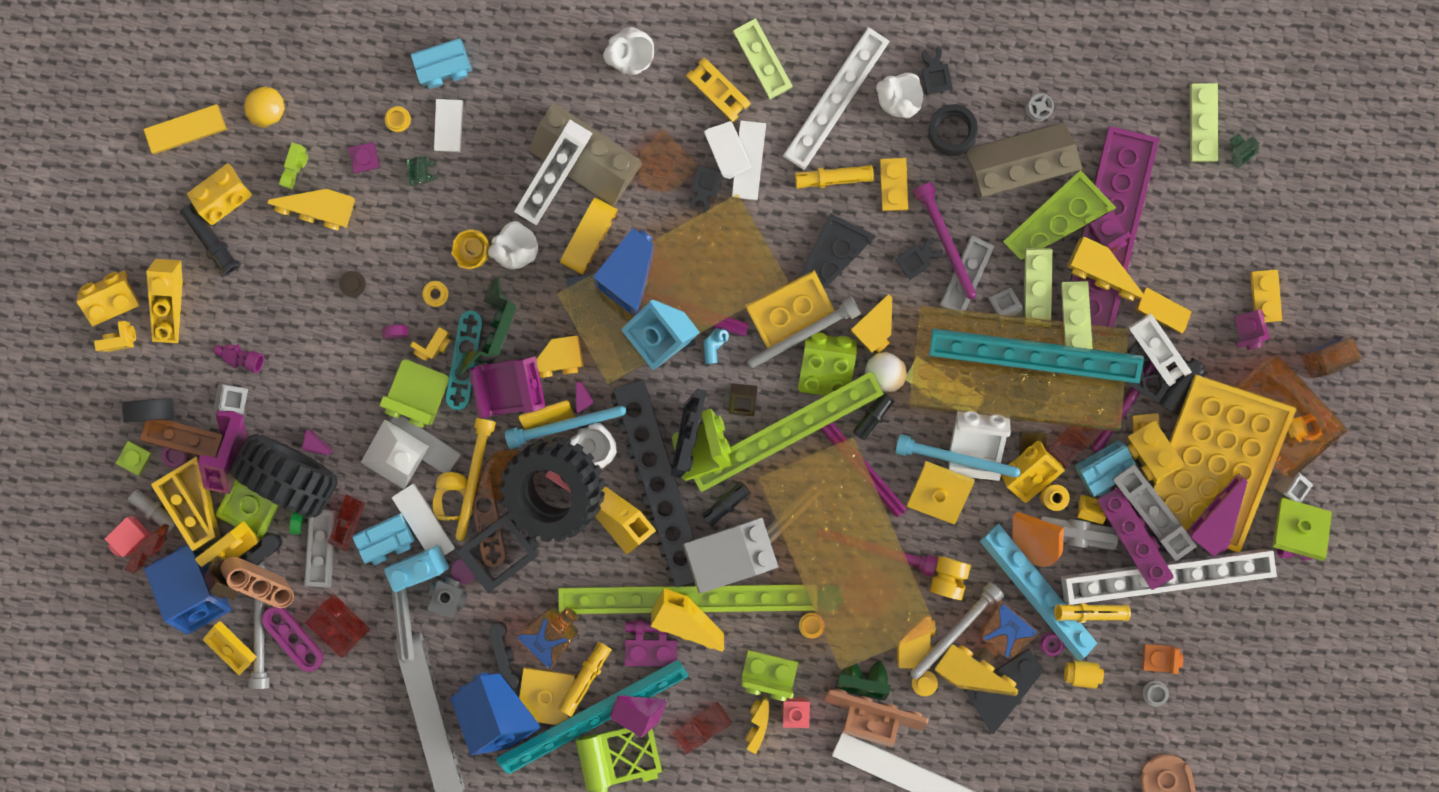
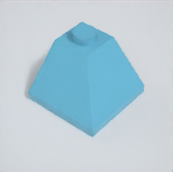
(659, 332)

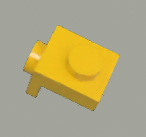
(439, 343)

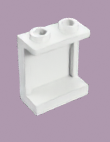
(981, 438)

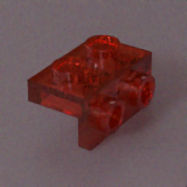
(337, 626)

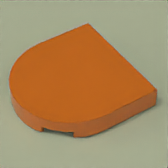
(1037, 539)

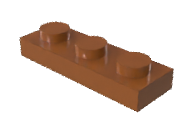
(181, 438)

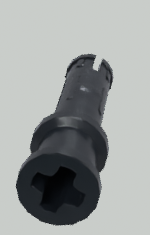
(216, 250)

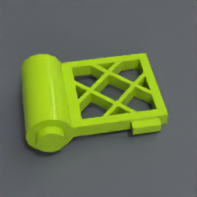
(598, 765)

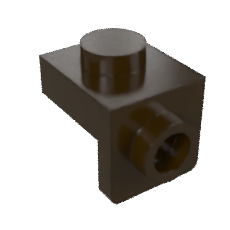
(217, 582)

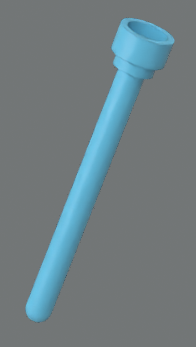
(516, 437)
(908, 446)

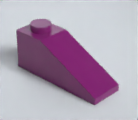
(1217, 522)

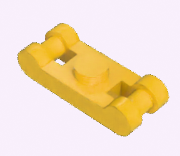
(718, 89)

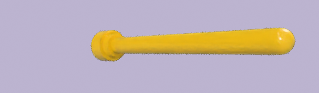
(483, 430)

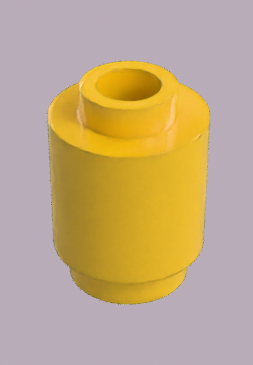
(1047, 494)
(1083, 674)

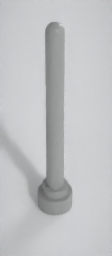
(847, 309)
(990, 595)
(258, 678)

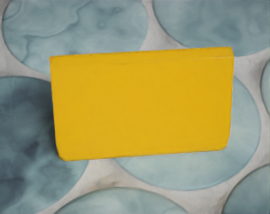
(1164, 311)
(547, 415)

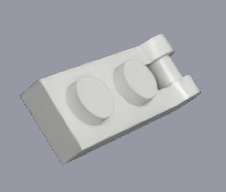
(1159, 348)

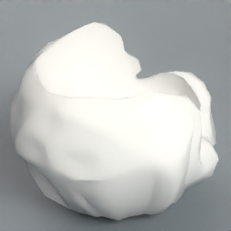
(629, 51)
(900, 95)
(514, 246)
(598, 442)

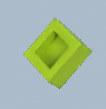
(134, 458)

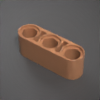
(263, 591)

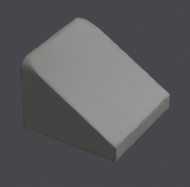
(1006, 303)
(230, 398)
(1293, 488)

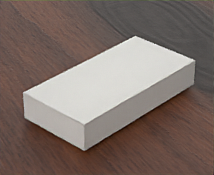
(448, 125)

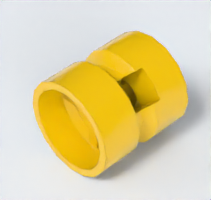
(950, 578)

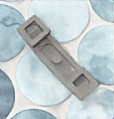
(1155, 512)

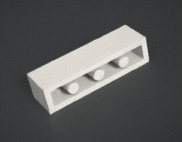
(553, 172)

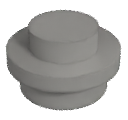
(1155, 693)

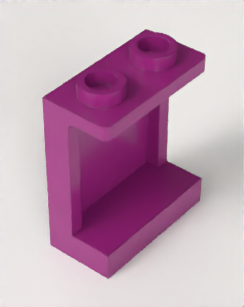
(507, 387)
(217, 471)

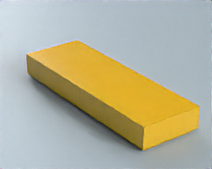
(185, 129)

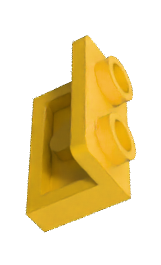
(219, 194)
(107, 298)
(1153, 452)

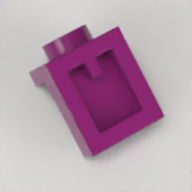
(1109, 232)
(1251, 329)

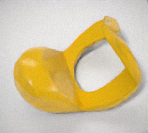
(446, 482)

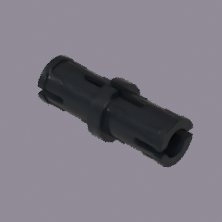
(726, 503)

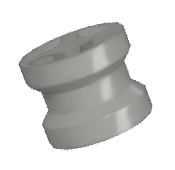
(1044, 107)

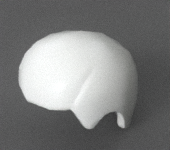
(888, 371)

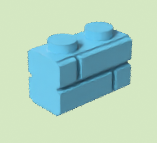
(441, 63)
(1101, 468)
(384, 538)
(416, 568)

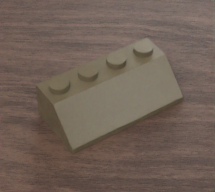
(1023, 160)
(601, 166)

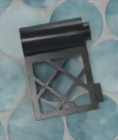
(1170, 397)

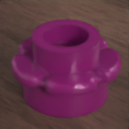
(1054, 650)

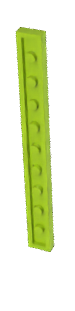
(722, 599)

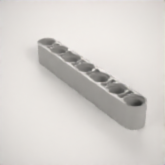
(429, 720)

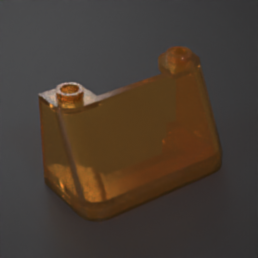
(1279, 382)

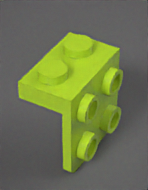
(827, 363)
(416, 393)
(711, 447)

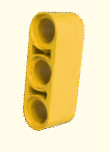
(588, 235)

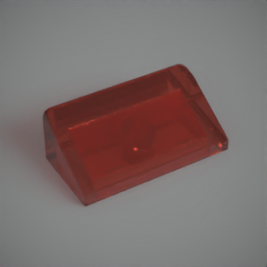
(346, 522)

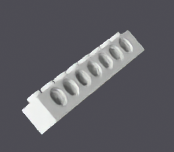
(1186, 573)

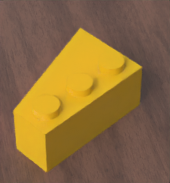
(189, 504)

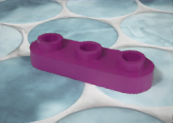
(281, 633)

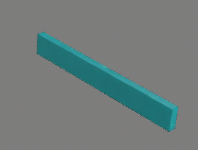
(1036, 355)
(589, 718)

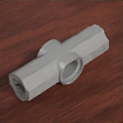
(1085, 534)

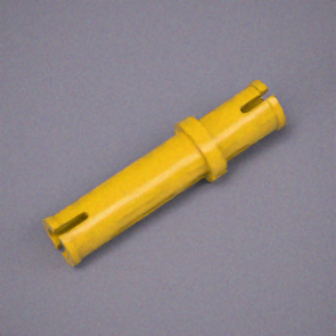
(834, 176)
(1066, 612)
(590, 669)

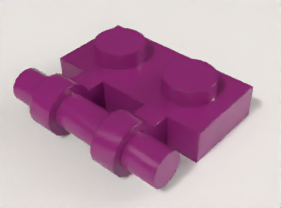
(648, 651)

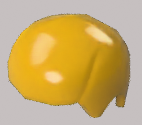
(264, 107)
(474, 242)

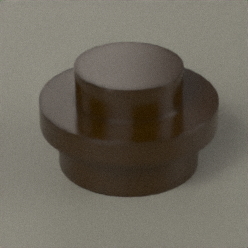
(352, 284)

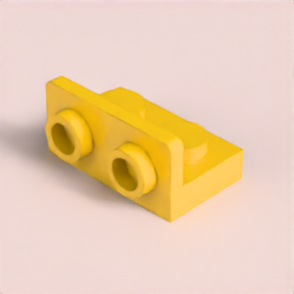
(1036, 472)
(230, 545)

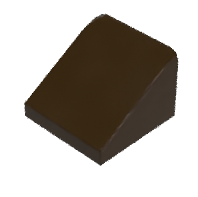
(743, 399)
(1029, 438)

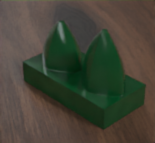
(874, 685)

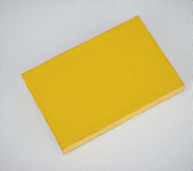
(790, 309)

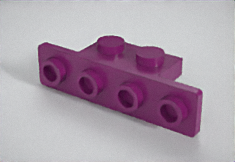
(1135, 538)

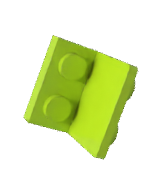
(769, 675)

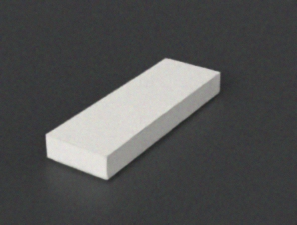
(752, 139)
(422, 519)

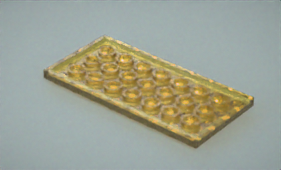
(701, 268)
(1014, 391)
(847, 553)

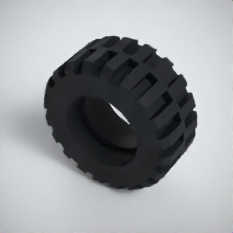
(284, 475)
(530, 510)

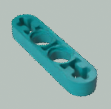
(457, 357)

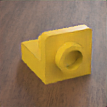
(113, 342)

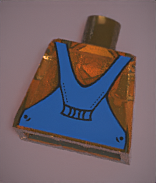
(1333, 357)
(1004, 633)
(549, 635)

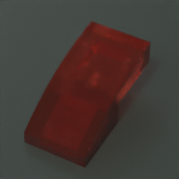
(1072, 443)
(147, 548)
(702, 727)

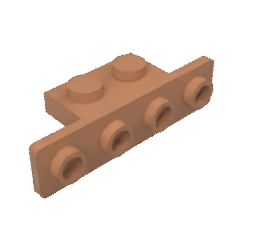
(872, 720)

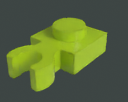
(295, 160)

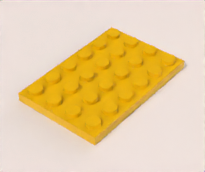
(1217, 437)

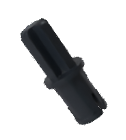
(873, 416)

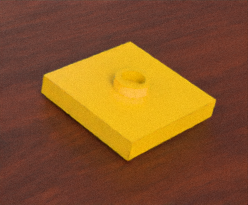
(940, 492)
(543, 693)

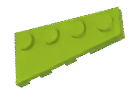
(1064, 213)

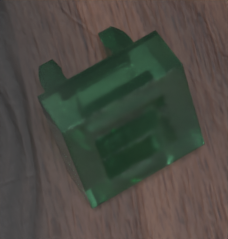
(1243, 150)
(418, 171)

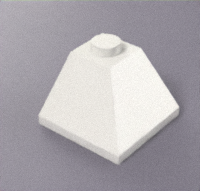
(394, 454)

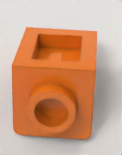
(1162, 658)

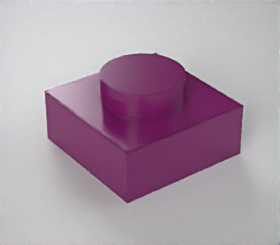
(364, 157)

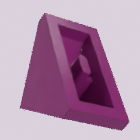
(637, 713)

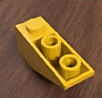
(322, 204)
(1099, 264)
(165, 295)
(623, 521)
(683, 618)
(967, 673)

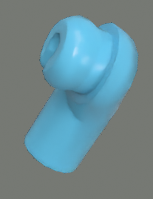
(712, 343)

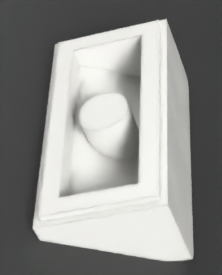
(727, 150)

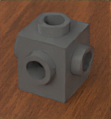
(440, 604)

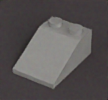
(730, 555)

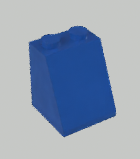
(626, 271)
(183, 592)
(491, 715)

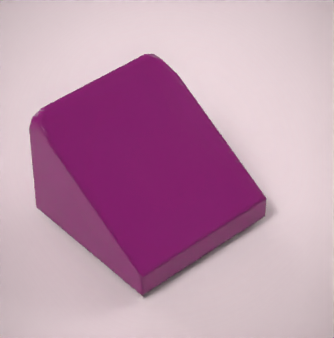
(583, 398)
(315, 444)

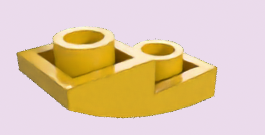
(760, 715)

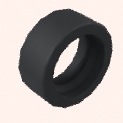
(958, 111)
(147, 410)

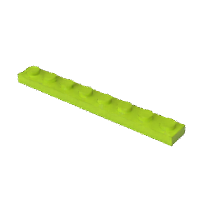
(795, 428)

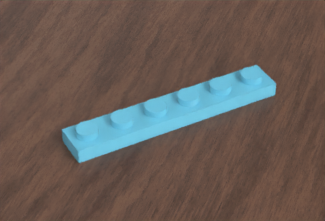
(1036, 590)

